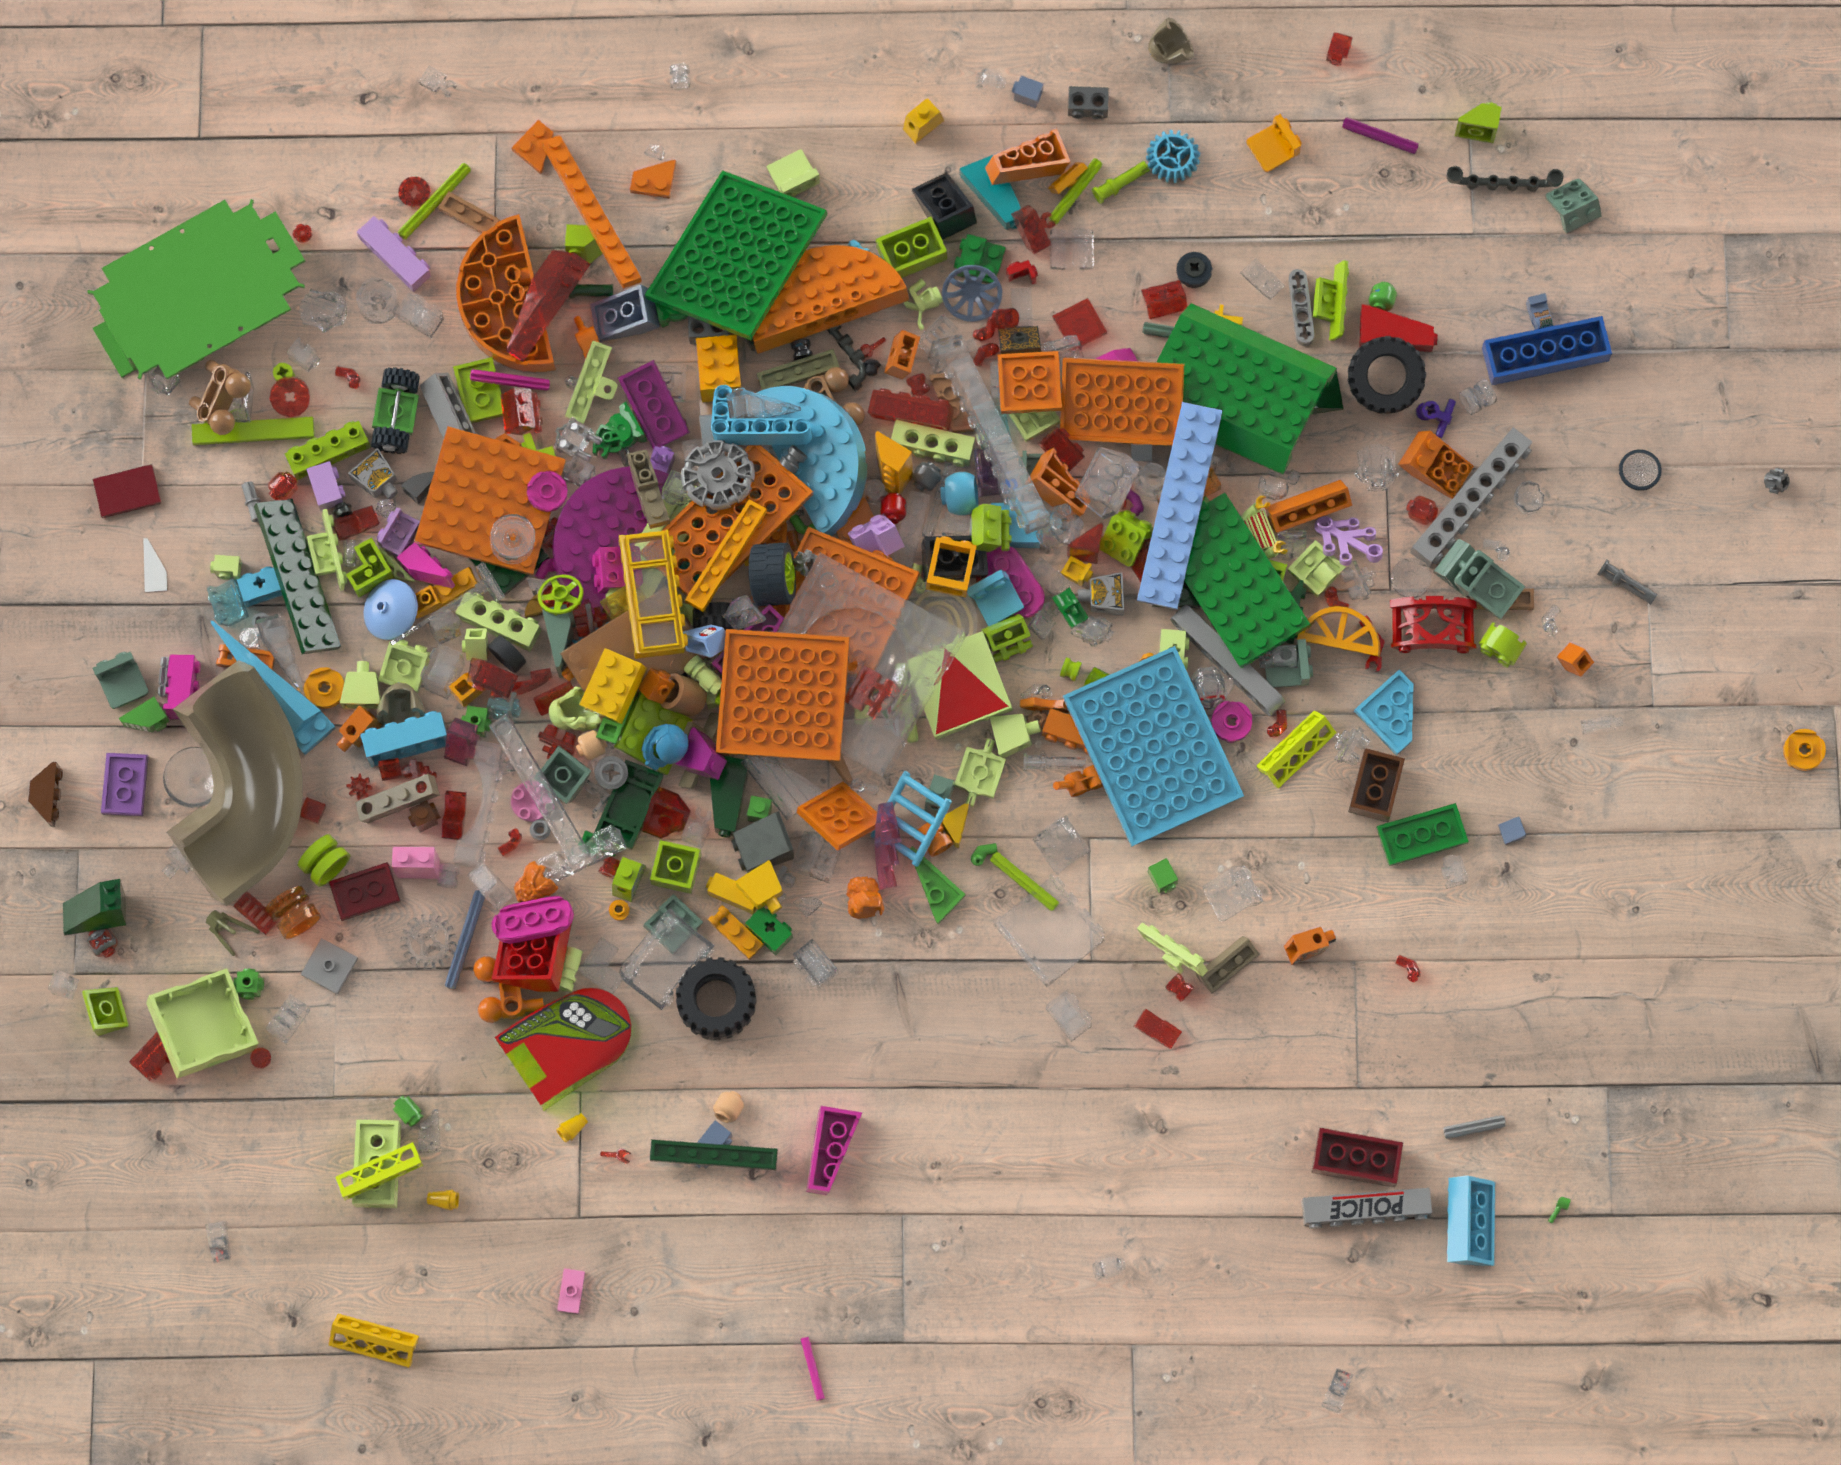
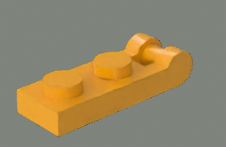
(736, 932)

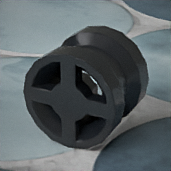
(801, 349)

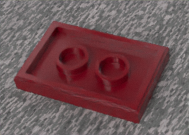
(127, 491)
(364, 891)

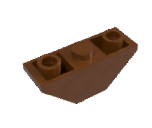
(45, 792)

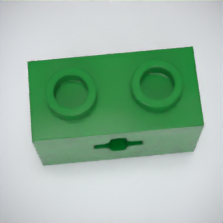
(775, 940)

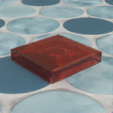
(1080, 321)

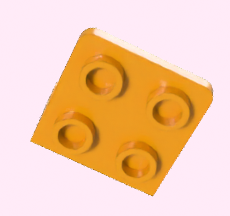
(1275, 144)

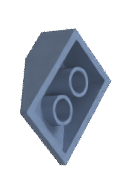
(624, 314)

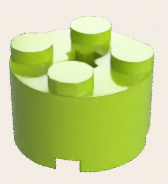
(1502, 644)

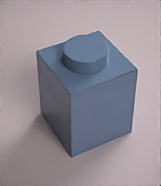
(1027, 91)

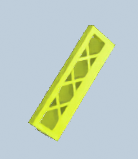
(1294, 745)
(379, 1178)

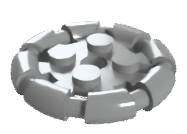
(717, 486)

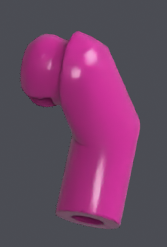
(546, 566)

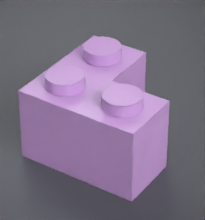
(877, 535)

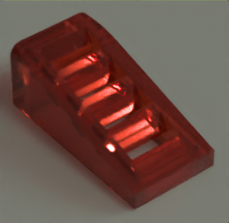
(242, 901)

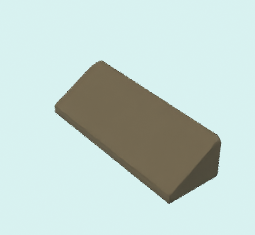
(1228, 964)

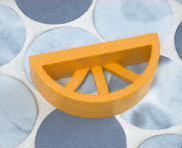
(1346, 644)

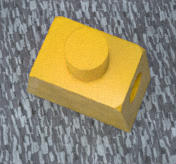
(924, 118)
(762, 887)

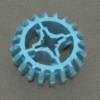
(1159, 163)

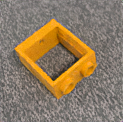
(948, 585)

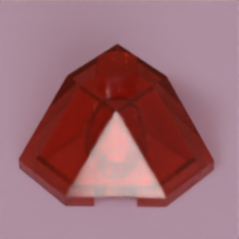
(666, 814)

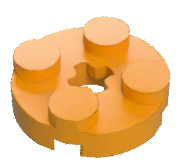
(314, 683)
(1796, 758)

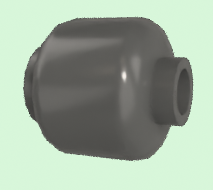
(926, 476)

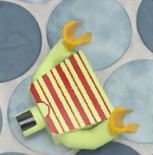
(1261, 530)

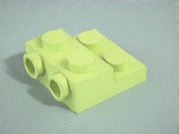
(404, 664)

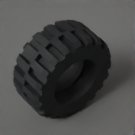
(1414, 369)
(716, 971)

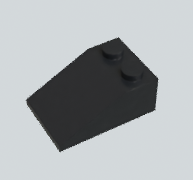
(946, 205)
(952, 563)

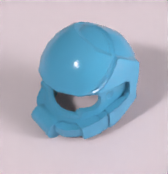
(670, 746)

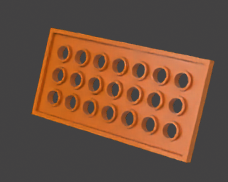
(712, 522)

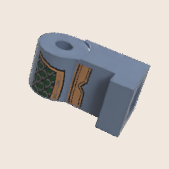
(1539, 311)

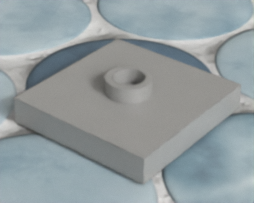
(329, 966)

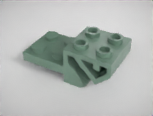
(1479, 578)

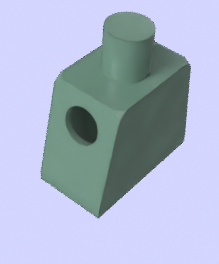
(942, 787)

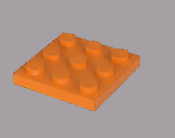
(1029, 382)
(839, 815)

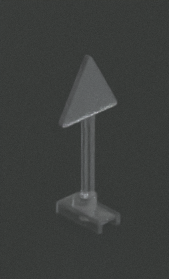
(486, 584)

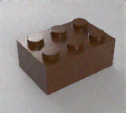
(1376, 785)

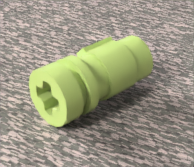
(707, 678)
(570, 968)

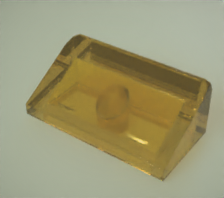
(616, 603)

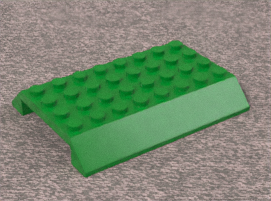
(1254, 380)

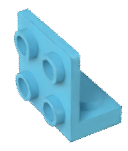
(996, 597)

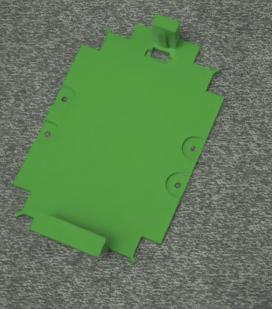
(195, 290)

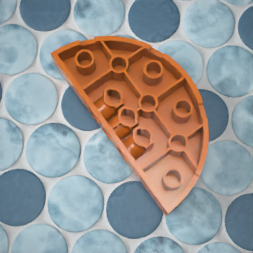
(828, 290)
(492, 293)

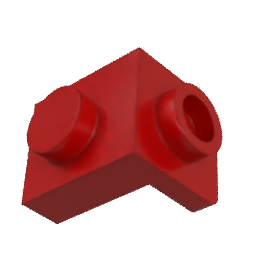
(1018, 270)

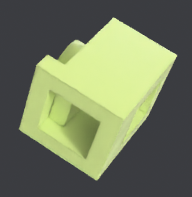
(226, 567)

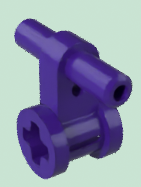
(1435, 413)

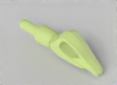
(396, 567)

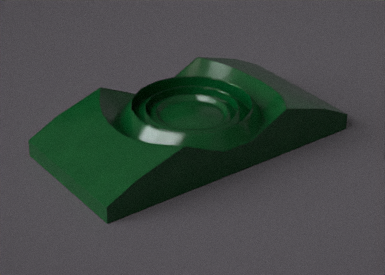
(630, 802)

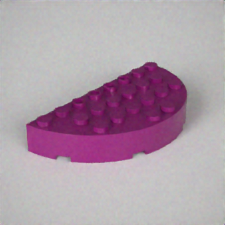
(595, 519)

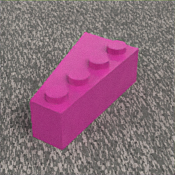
(831, 1140)

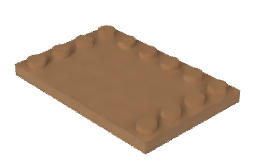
(617, 637)

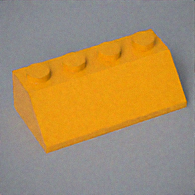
(893, 463)

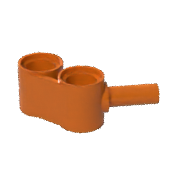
(584, 336)
(1080, 783)

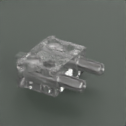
(575, 439)

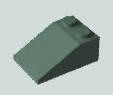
(560, 635)

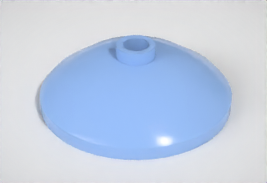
(398, 609)

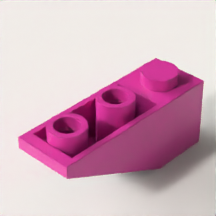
(422, 567)

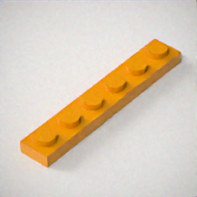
(726, 555)

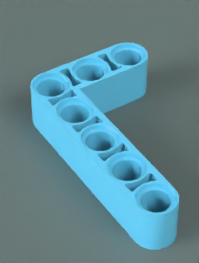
(752, 427)

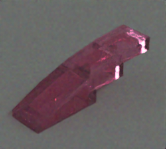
(886, 837)

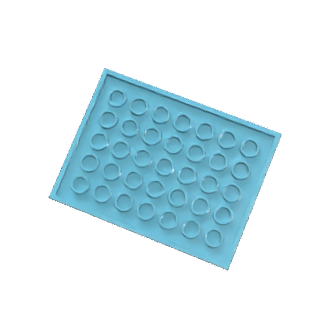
(1153, 746)

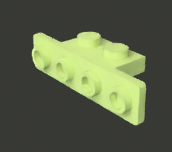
(324, 552)

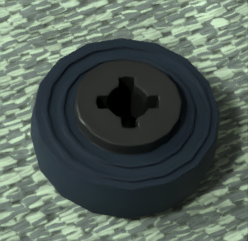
(1196, 276)

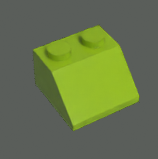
(1480, 123)
(581, 242)

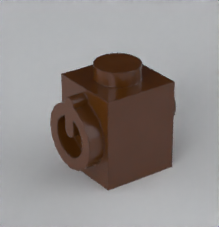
(424, 816)

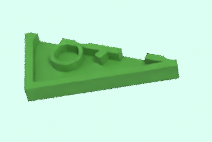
(939, 890)

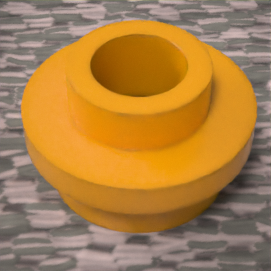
(619, 916)

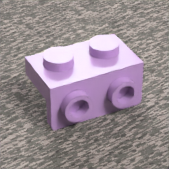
(397, 532)

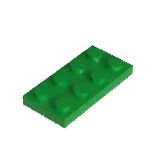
(1422, 834)

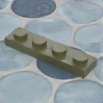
(798, 370)

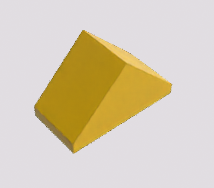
(955, 822)

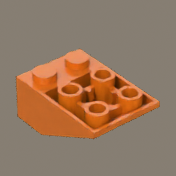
(1435, 464)

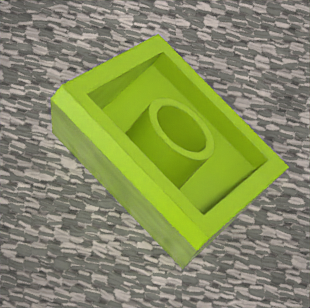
(105, 1010)

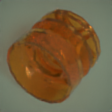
(293, 912)

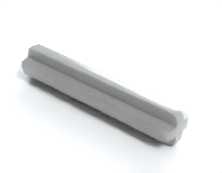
(1474, 1126)

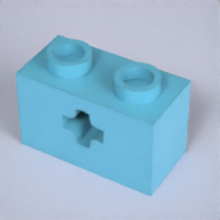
(250, 588)

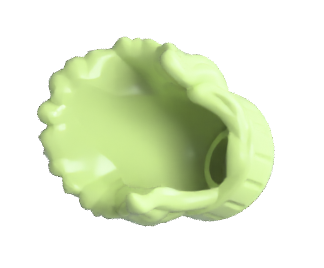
(568, 714)

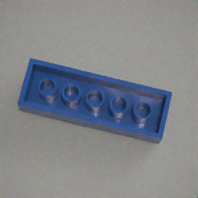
(1546, 350)

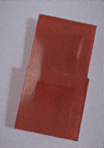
(356, 523)
(537, 679)
(1157, 1029)

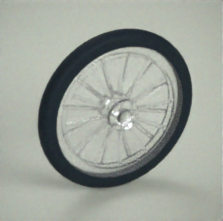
(1640, 470)

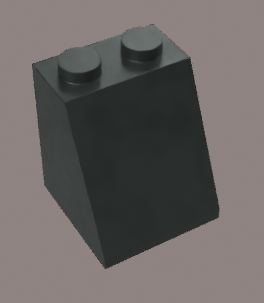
(763, 842)

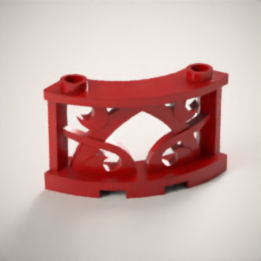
(1457, 606)

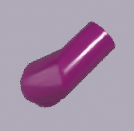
(1138, 506)

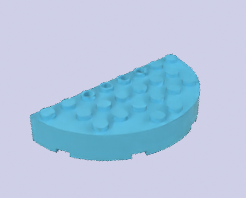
(835, 457)

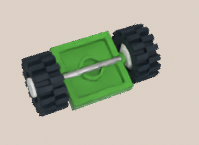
(395, 410)

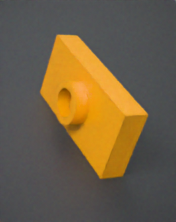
(1068, 178)

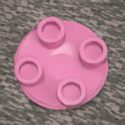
(524, 805)

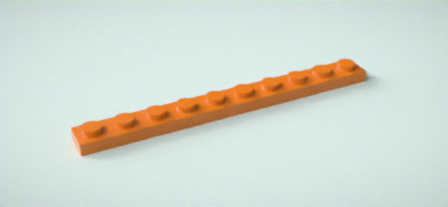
(591, 212)

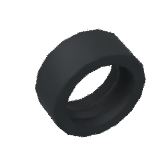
(507, 654)

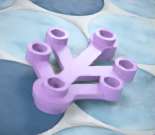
(1327, 527)

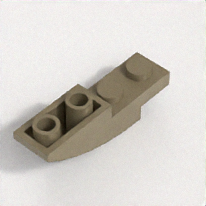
(647, 489)

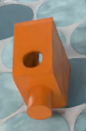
(358, 721)

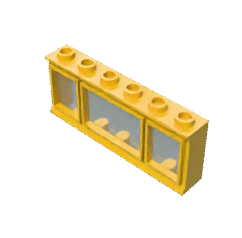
(653, 594)

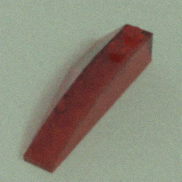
(545, 298)

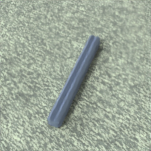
(464, 940)

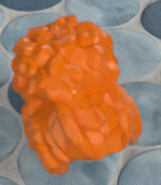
(534, 884)
(864, 897)

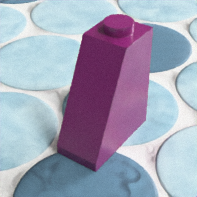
(702, 756)

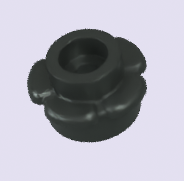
(342, 509)

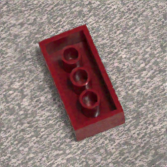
(1357, 1157)

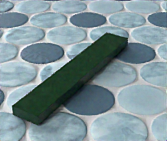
(713, 1154)

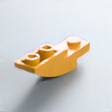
(437, 596)

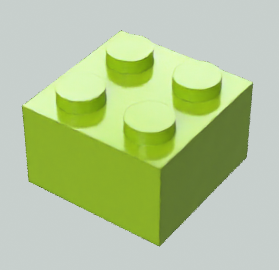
(675, 867)

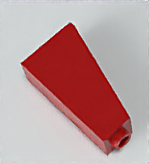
(1381, 323)

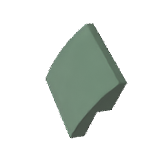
(679, 907)

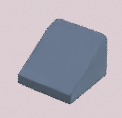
(1512, 830)

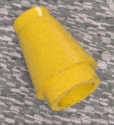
(570, 1128)
(444, 1199)

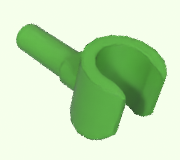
(1561, 1203)

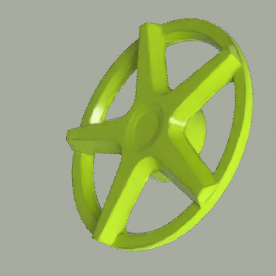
(560, 594)

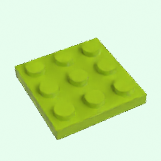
(641, 720)

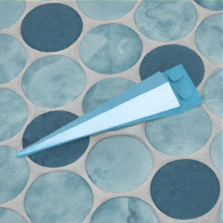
(306, 719)

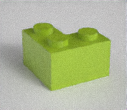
(372, 571)

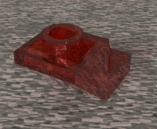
(454, 815)

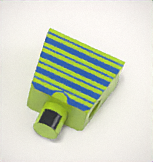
(628, 878)

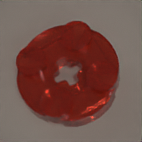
(289, 385)

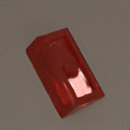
(545, 699)

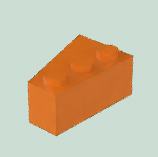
(1055, 482)

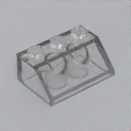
(1107, 482)

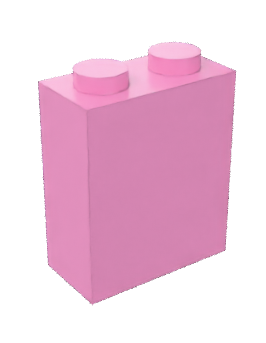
(415, 862)

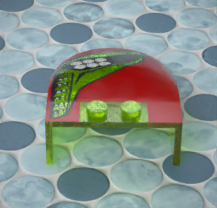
(567, 1042)

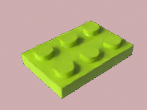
(479, 399)

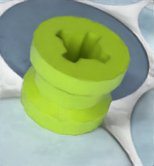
(282, 368)
(1070, 669)

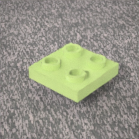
(1034, 423)
(1316, 569)

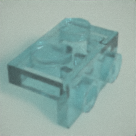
(227, 603)

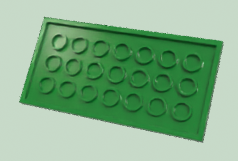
(1239, 585)

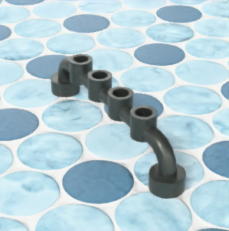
(1455, 176)
(855, 356)

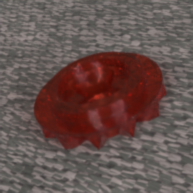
(407, 186)

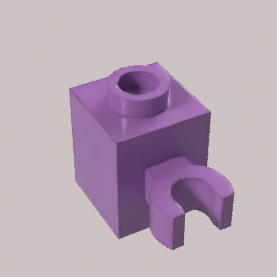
(662, 459)

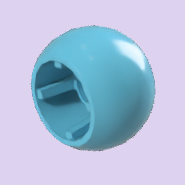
(960, 493)

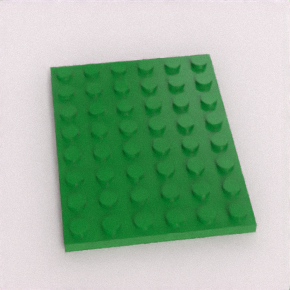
(736, 255)

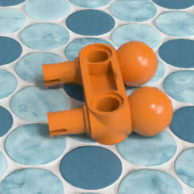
(493, 1009)

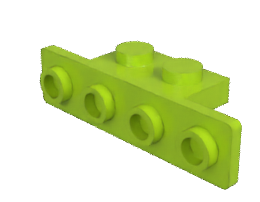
(1331, 298)

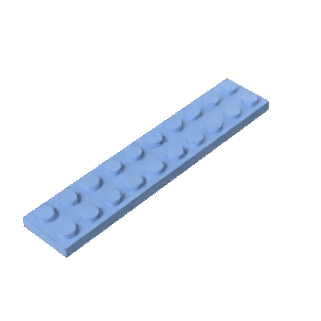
(1179, 505)

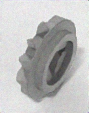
(603, 778)

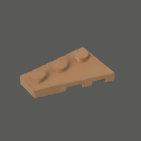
(944, 391)

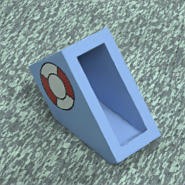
(706, 640)

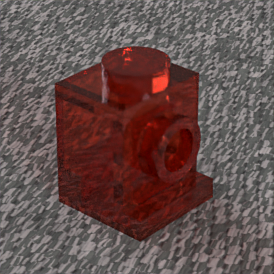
(1338, 48)

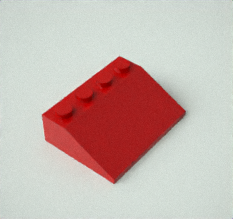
(532, 963)

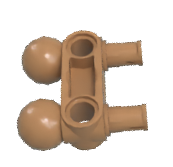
(836, 380)
(221, 390)

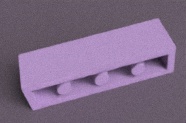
(394, 254)

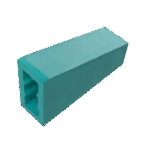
(997, 198)

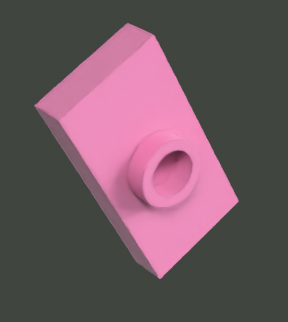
(571, 1291)

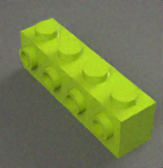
(332, 447)

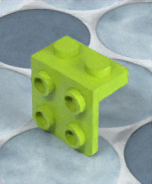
(1125, 537)

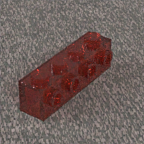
(910, 409)

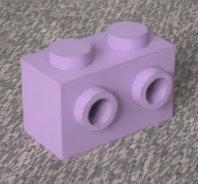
(325, 485)

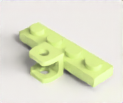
(591, 382)
(1175, 954)

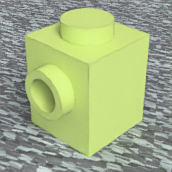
(476, 644)

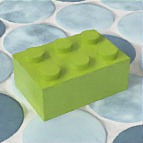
(912, 247)

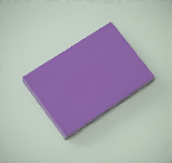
(124, 784)

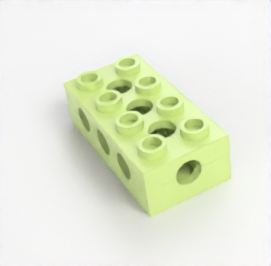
(366, 1133)

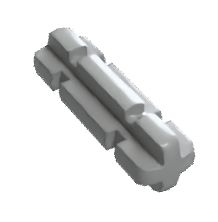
(163, 680)

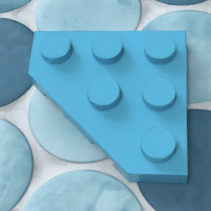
(1390, 712)

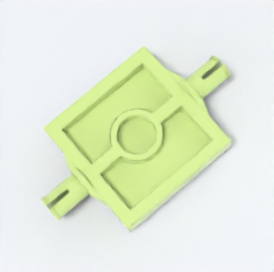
(980, 772)

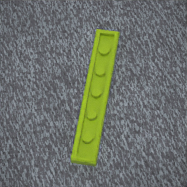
(256, 431)

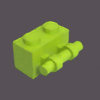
(991, 528)
(1006, 633)

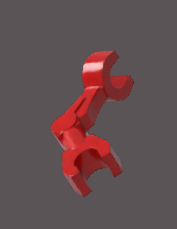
(1374, 659)

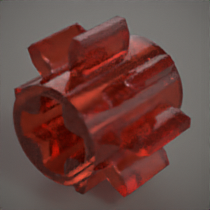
(362, 782)

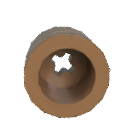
(686, 696)

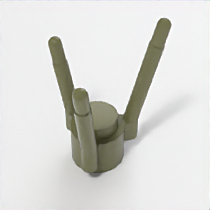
(218, 921)

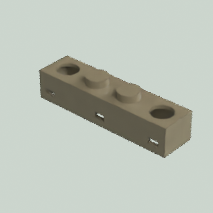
(397, 798)

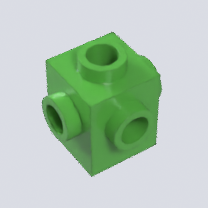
(480, 717)
(253, 989)

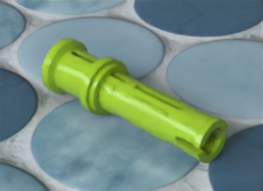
(1113, 186)

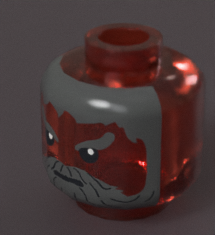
(102, 942)

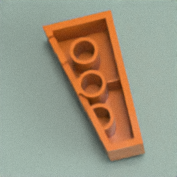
(1030, 160)

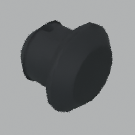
(871, 367)

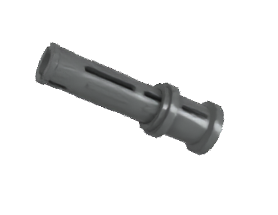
(1649, 595)

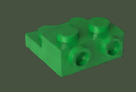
(980, 253)

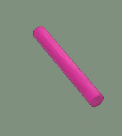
(812, 1368)

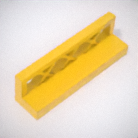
(373, 1335)

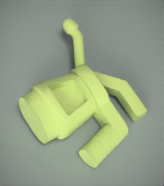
(926, 300)

